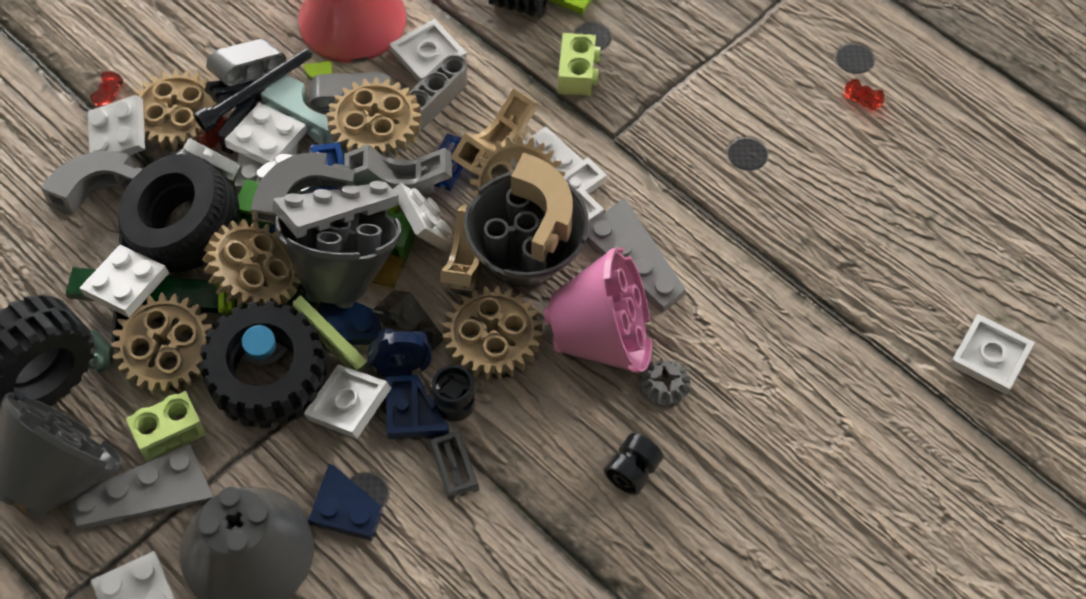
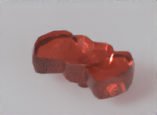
(107, 89)
(863, 94)
(210, 138)

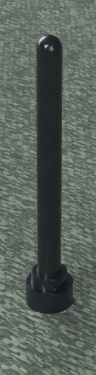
(209, 117)

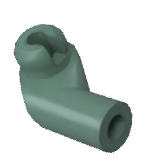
(102, 354)

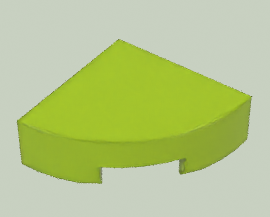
(317, 69)

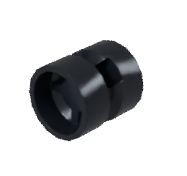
(453, 392)
(631, 467)

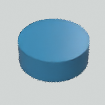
(259, 342)

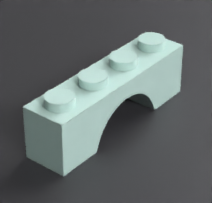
(290, 98)

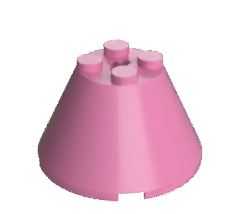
(603, 314)

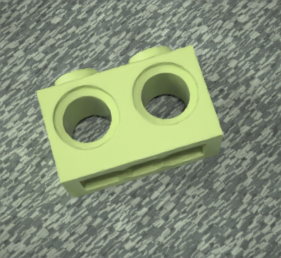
(577, 64)
(169, 432)

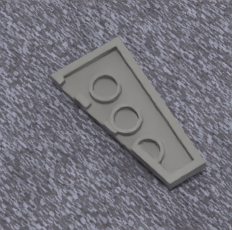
(623, 229)
(155, 486)

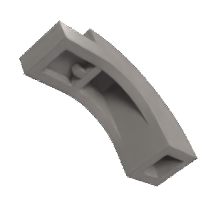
(414, 173)
(86, 174)
(294, 175)

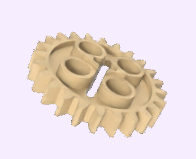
(170, 108)
(374, 116)
(503, 156)
(250, 265)
(138, 331)
(492, 332)

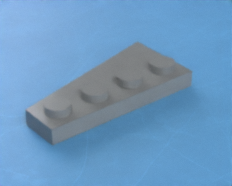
(326, 206)

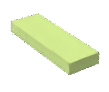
(330, 337)

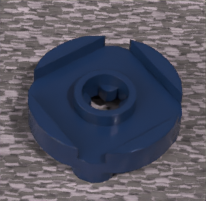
(399, 352)

